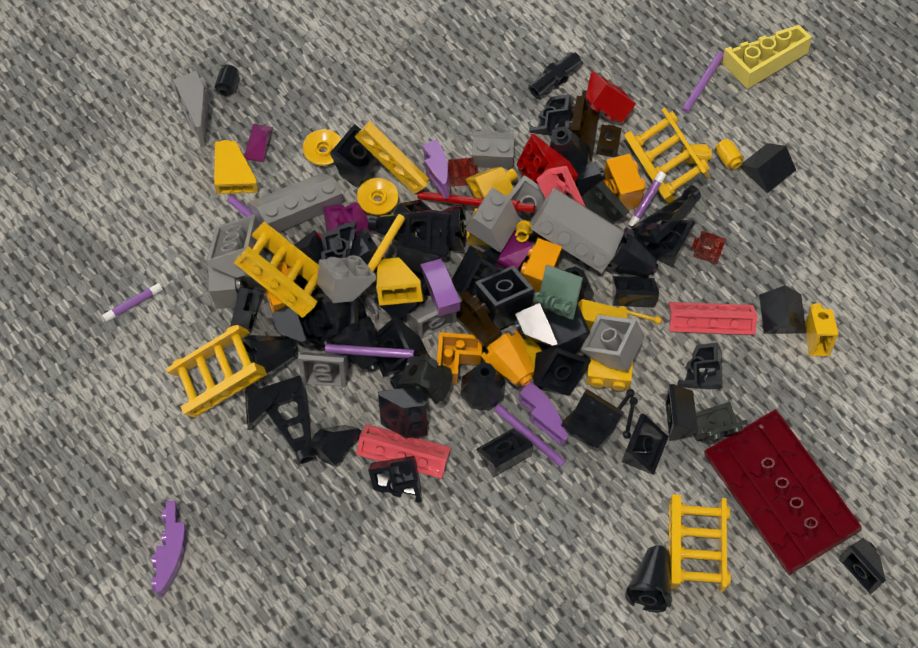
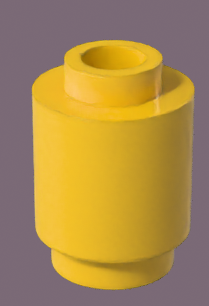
(701, 151)
(729, 154)

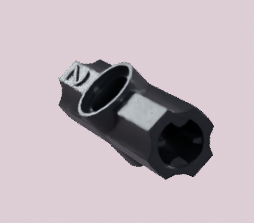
(555, 75)

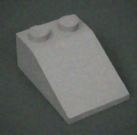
(193, 100)
(323, 368)

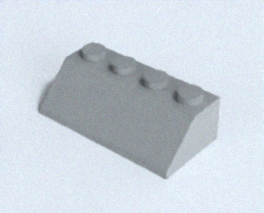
(297, 202)
(577, 230)
(229, 242)

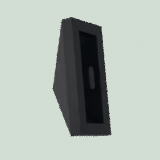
(256, 405)

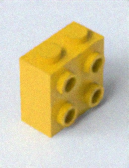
(602, 376)

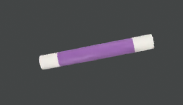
(647, 198)
(132, 302)

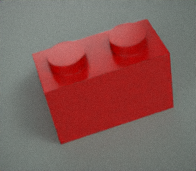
(609, 98)

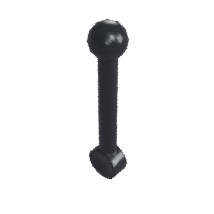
(630, 393)
(633, 401)

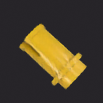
(523, 231)

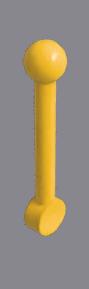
(657, 320)

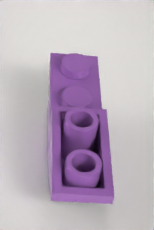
(169, 557)

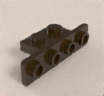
(584, 121)
(475, 318)

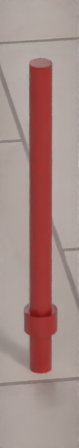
(523, 207)

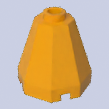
(510, 359)

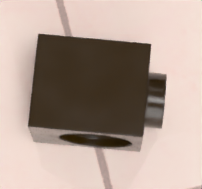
(606, 147)

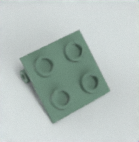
(559, 292)

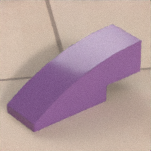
(437, 167)
(440, 287)
(543, 413)

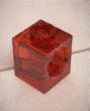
(460, 170)
(714, 242)

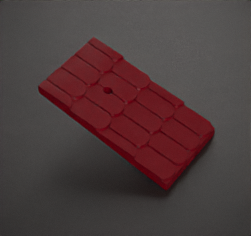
(775, 476)

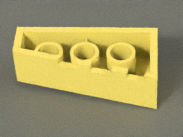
(762, 58)

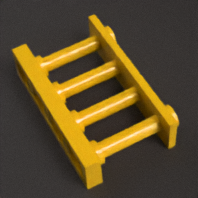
(647, 157)
(274, 280)
(232, 382)
(678, 552)

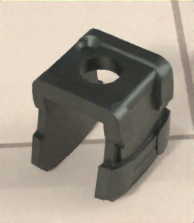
(427, 374)

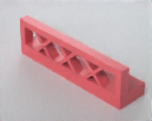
(550, 179)
(712, 318)
(383, 447)

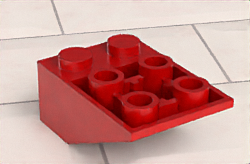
(539, 157)

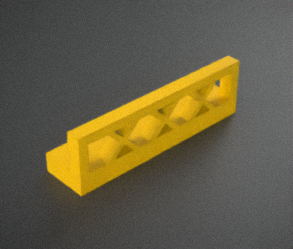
(392, 158)

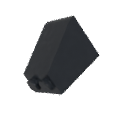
(505, 295)

